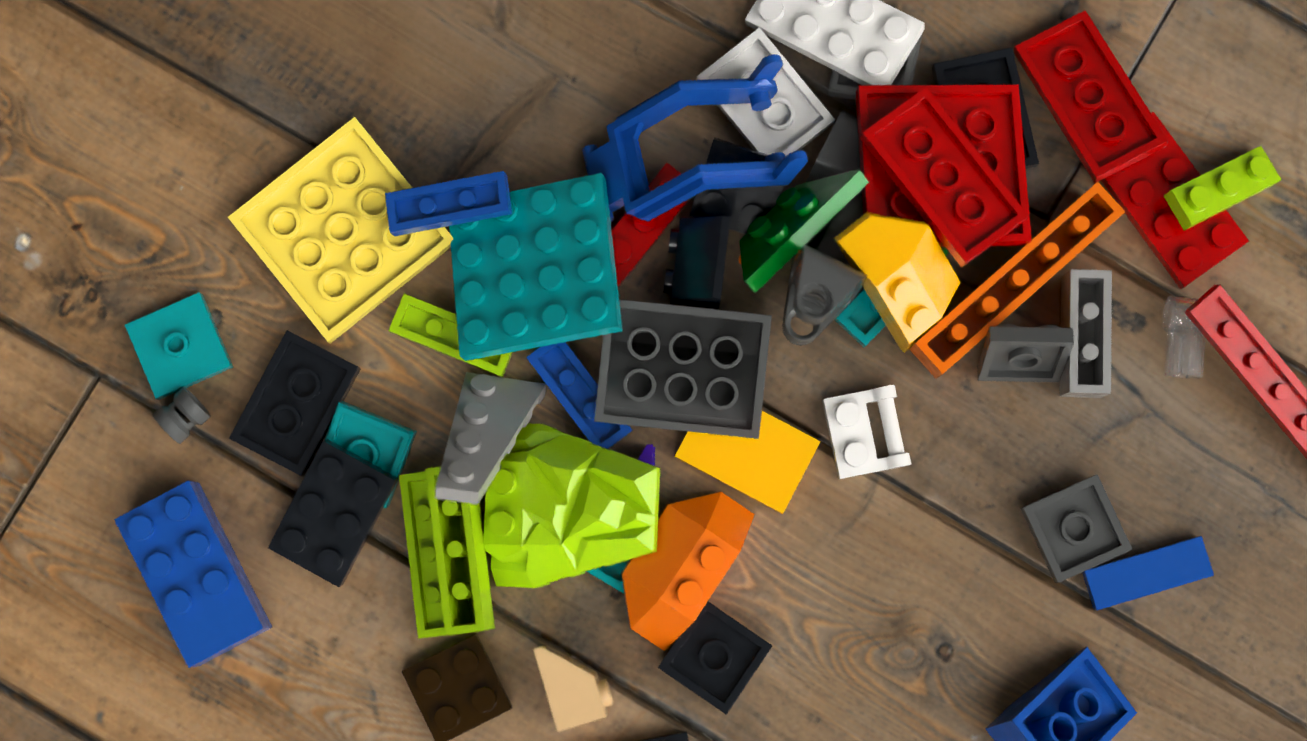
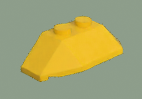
(904, 271)

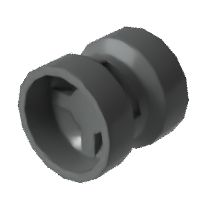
(174, 421)

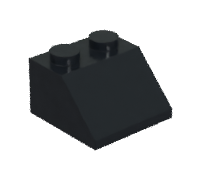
(699, 262)

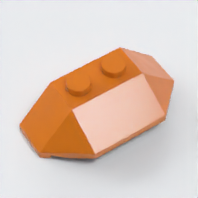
(693, 553)

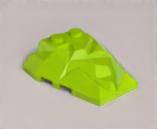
(567, 509)

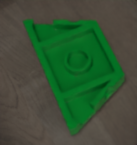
(792, 223)

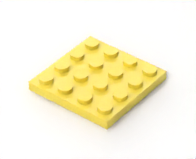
(329, 232)

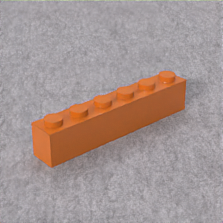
(1017, 280)

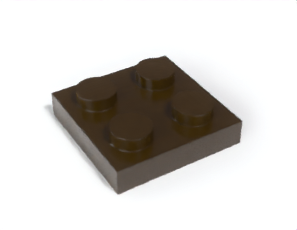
(457, 689)

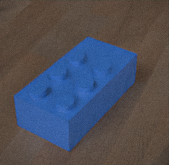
(193, 573)

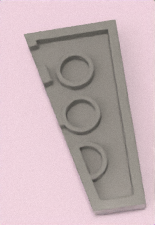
(482, 432)

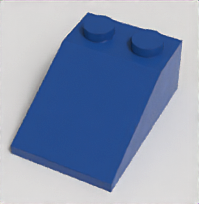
(1067, 705)

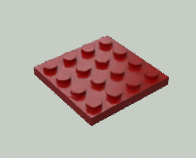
(983, 113)

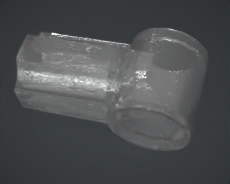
(1184, 340)

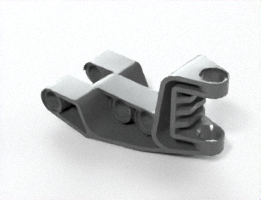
(820, 275)

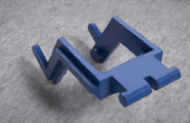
(622, 158)

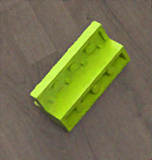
(445, 559)

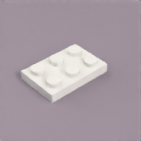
(795, 110)

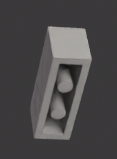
(1088, 310)

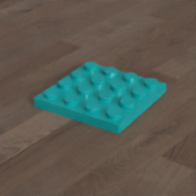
(537, 272)

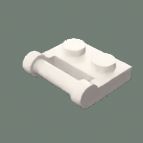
(852, 432)

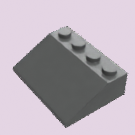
(684, 369)

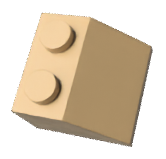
(572, 689)

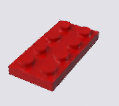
(1090, 96)
(944, 176)
(1141, 194)

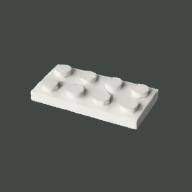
(849, 36)

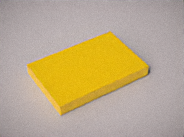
(760, 468)

